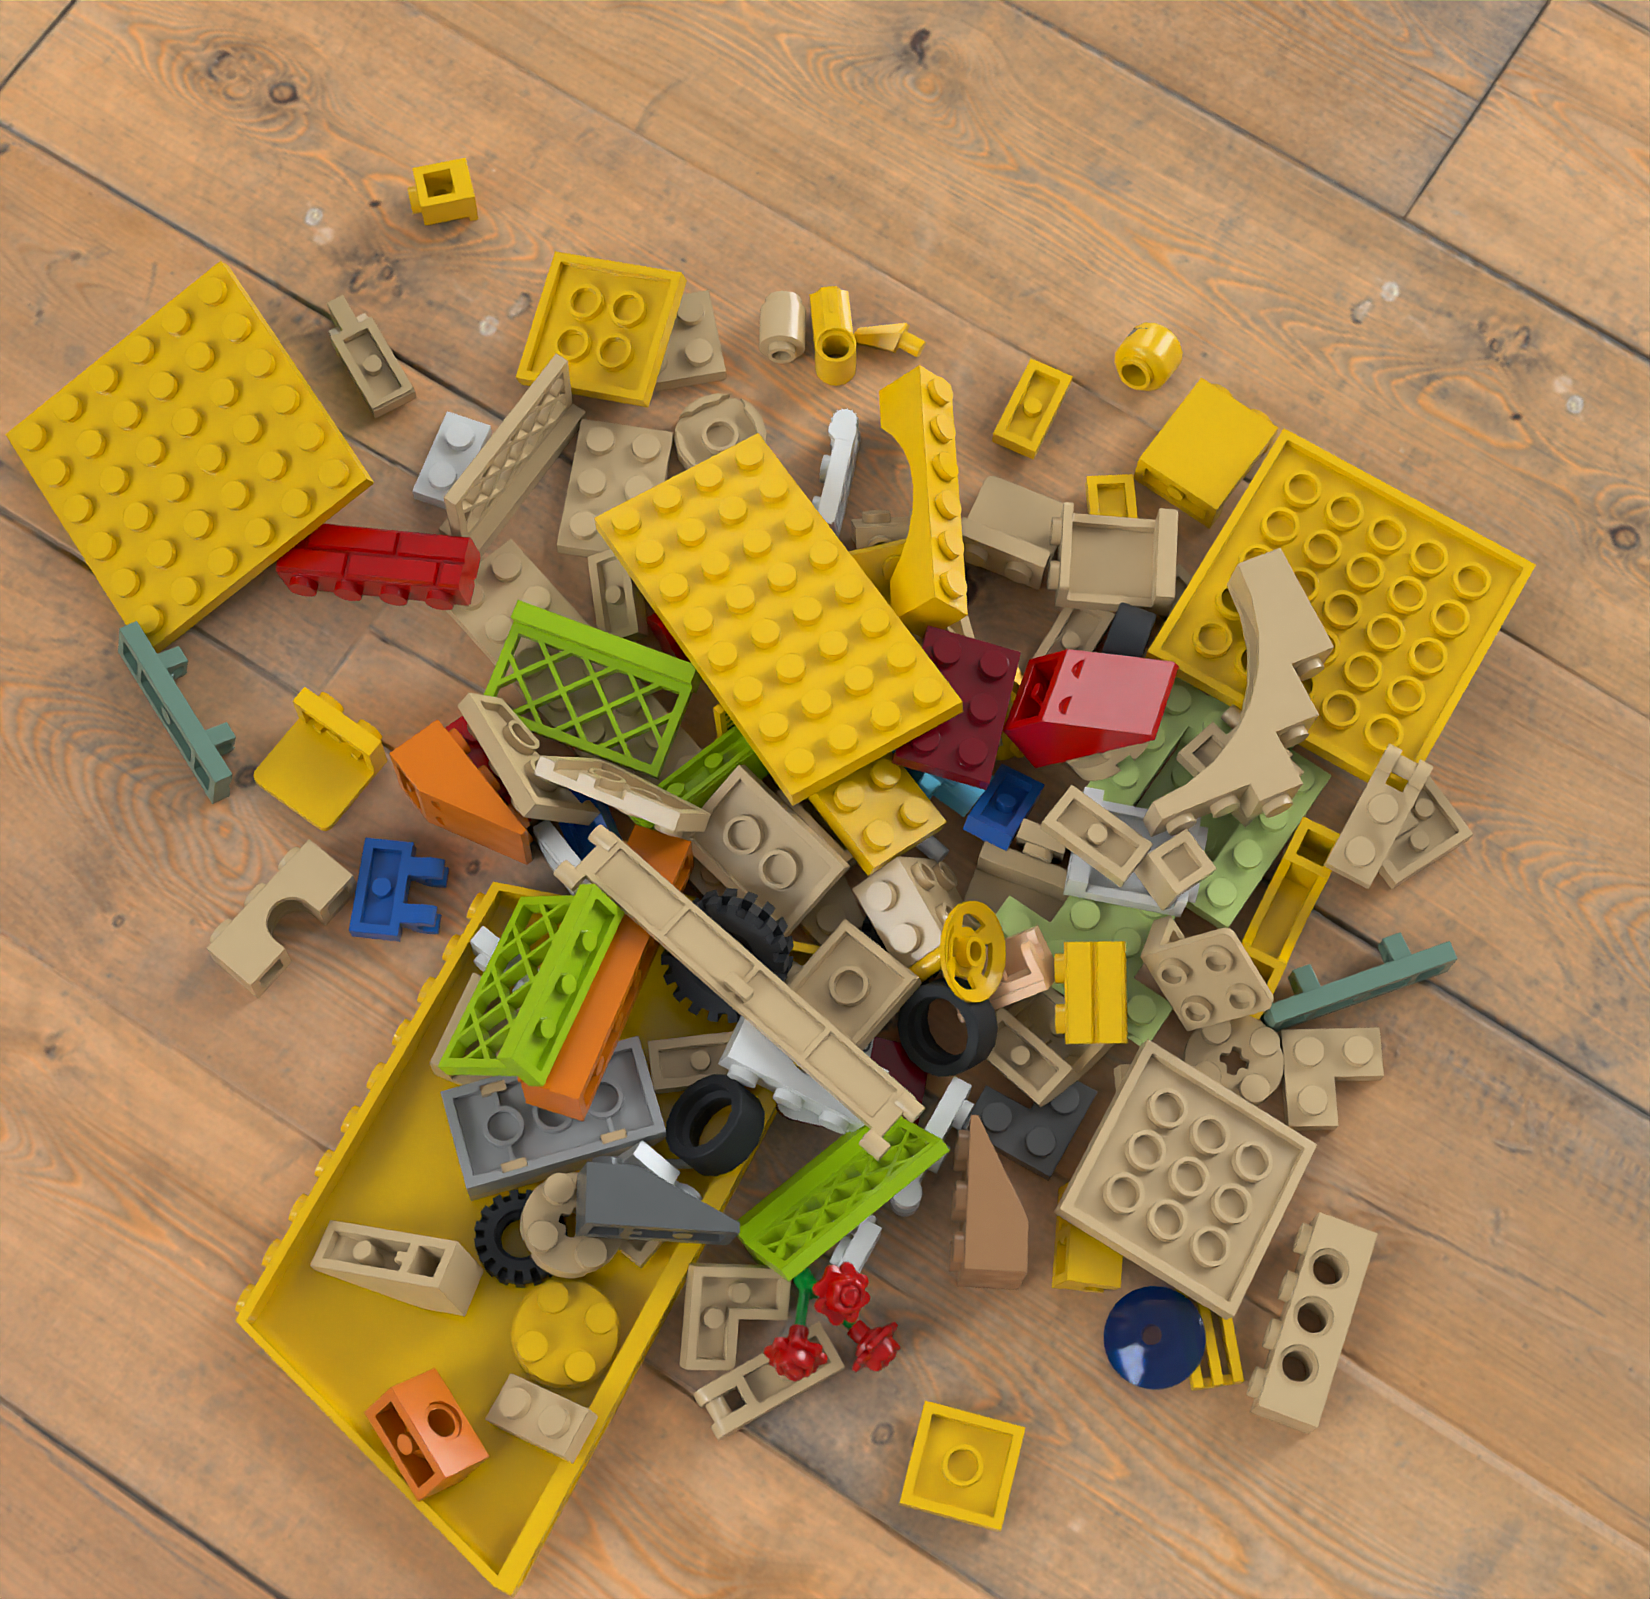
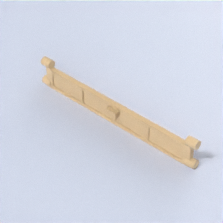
(745, 985)

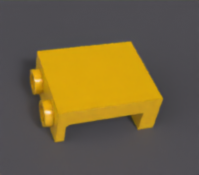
(1205, 451)

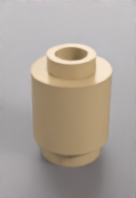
(782, 327)

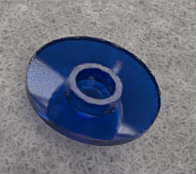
(1175, 1354)

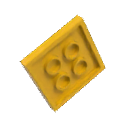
(607, 323)

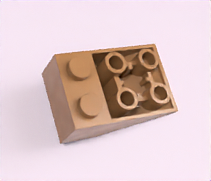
(993, 1225)

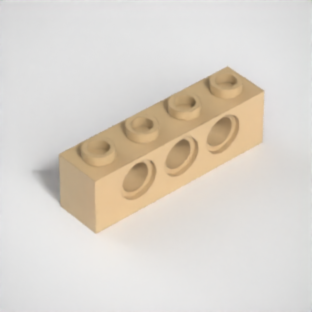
(1348, 1252)

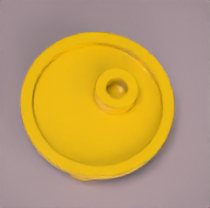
(565, 1333)

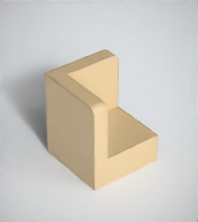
(1174, 868)

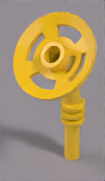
(964, 953)

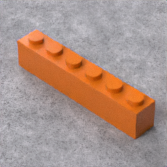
(612, 993)

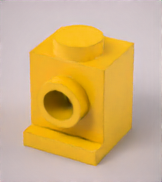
(443, 192)

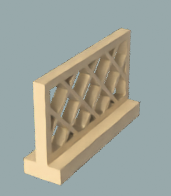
(514, 458)

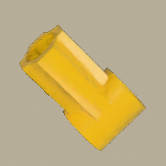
(833, 335)

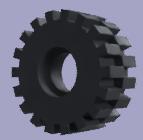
(747, 925)

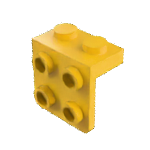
(322, 761)

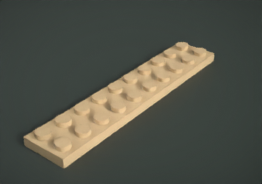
(512, 576)

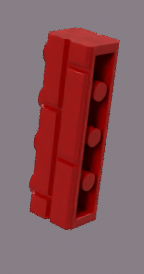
(383, 565)

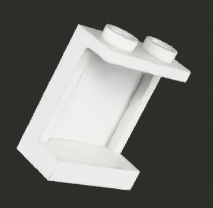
(1089, 883)

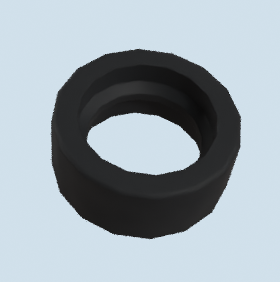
(1129, 631)
(921, 1045)
(735, 1139)

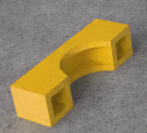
(1289, 901)

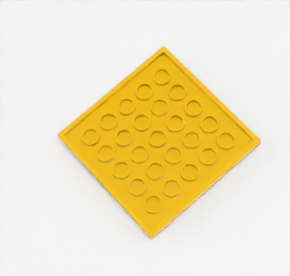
(188, 458)
(1392, 584)

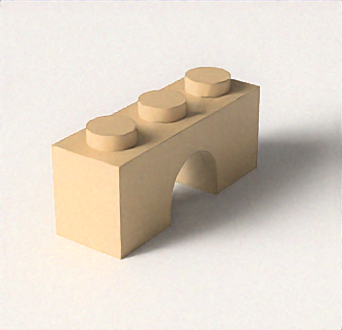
(305, 883)

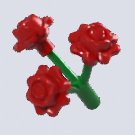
(840, 1299)

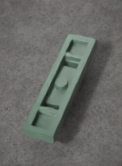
(156, 678)
(1398, 971)

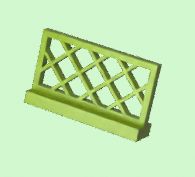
(607, 651)
(549, 997)
(832, 1188)

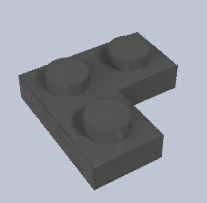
(1034, 1135)

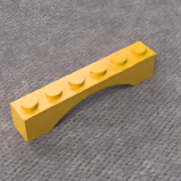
(931, 570)

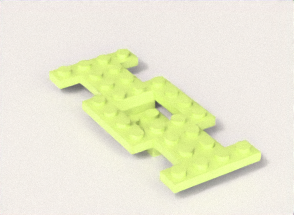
(1236, 851)

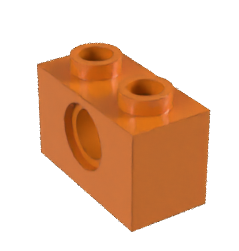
(426, 1434)

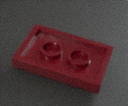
(968, 743)

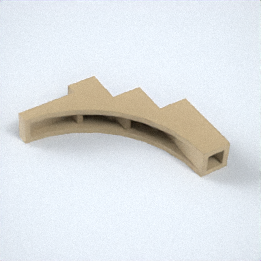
(1283, 649)

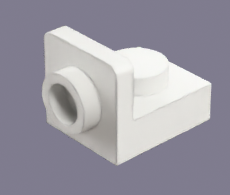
(860, 1247)

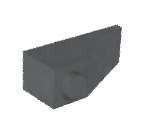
(638, 1205)

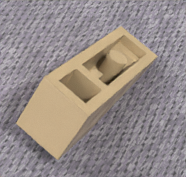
(401, 1265)

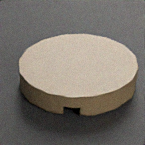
(713, 426)

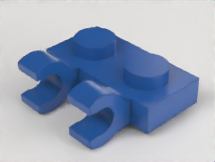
(384, 887)

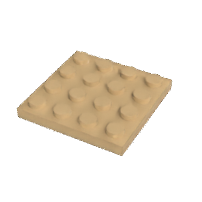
(1186, 1179)

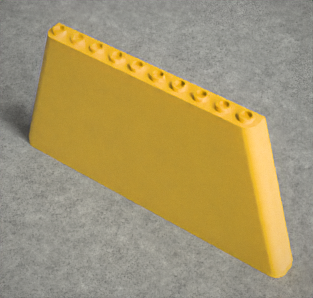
(405, 1176)

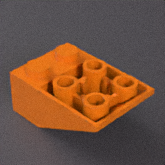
(458, 796)

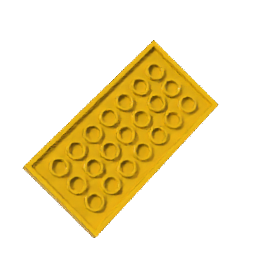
(778, 618)

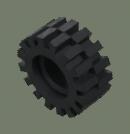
(489, 1245)

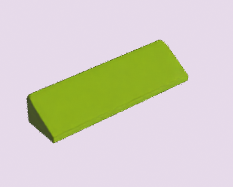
(709, 769)

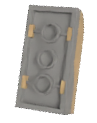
(515, 1144)

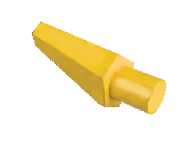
(890, 338)

